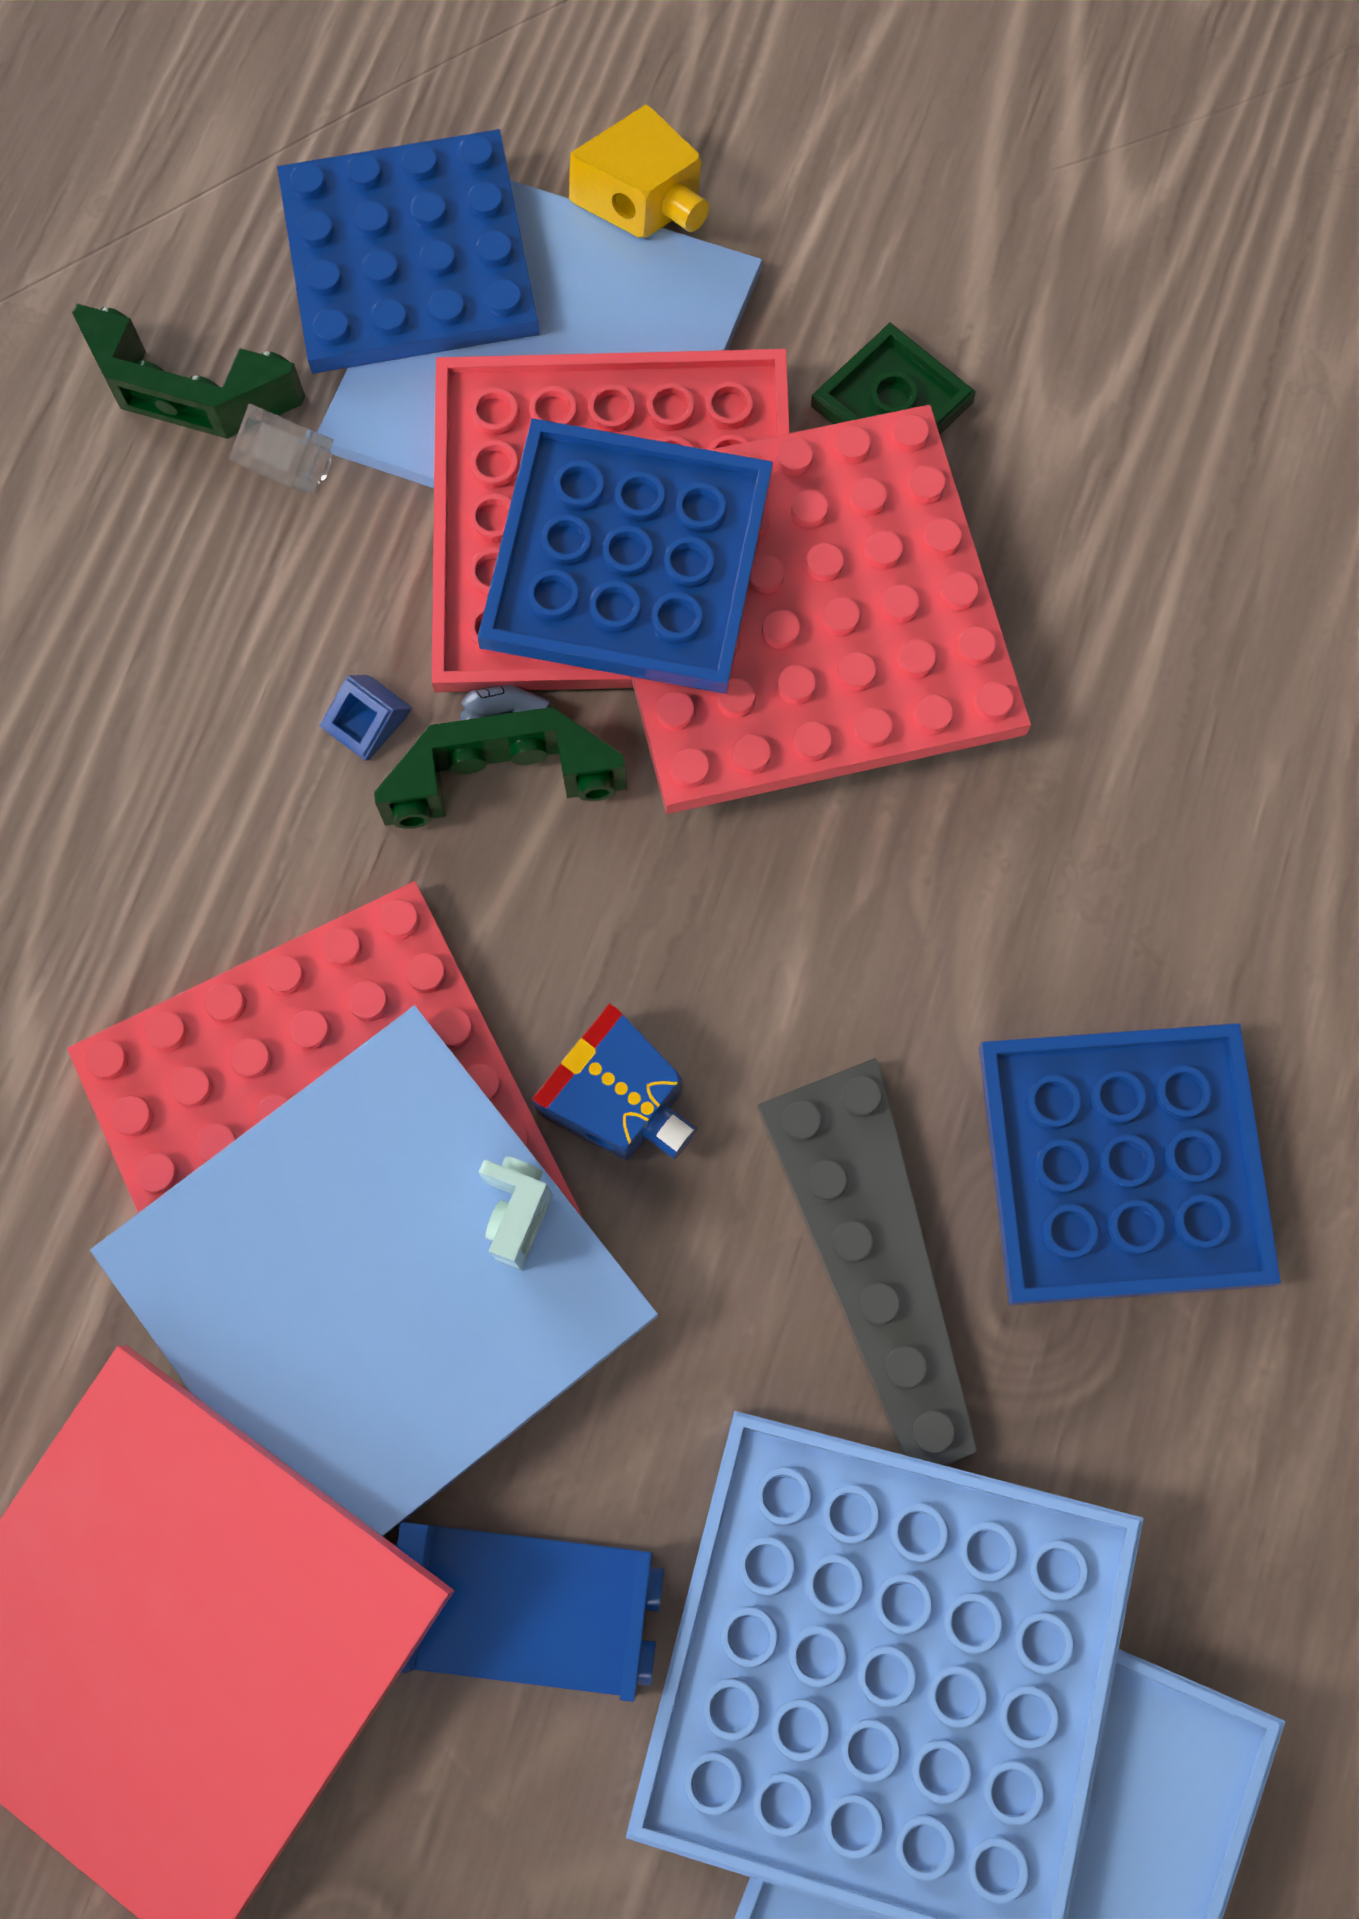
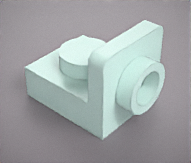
(515, 1223)

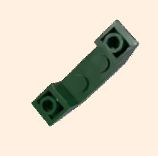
(189, 402)
(413, 788)

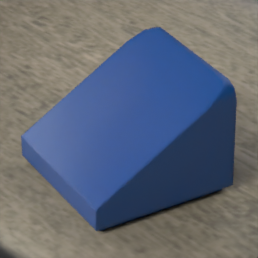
(364, 715)

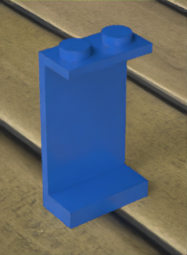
(537, 1610)

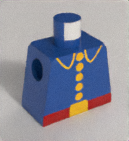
(616, 1091)

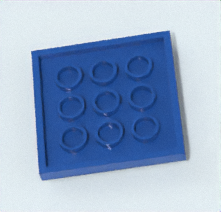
(406, 251)
(626, 556)
(1127, 1165)

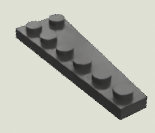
(863, 1220)

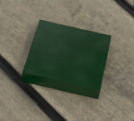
(891, 377)

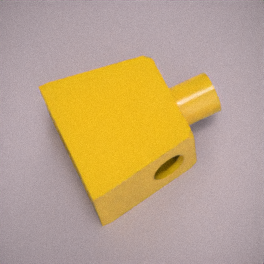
(639, 176)

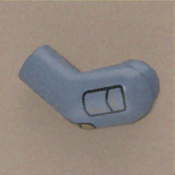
(500, 700)

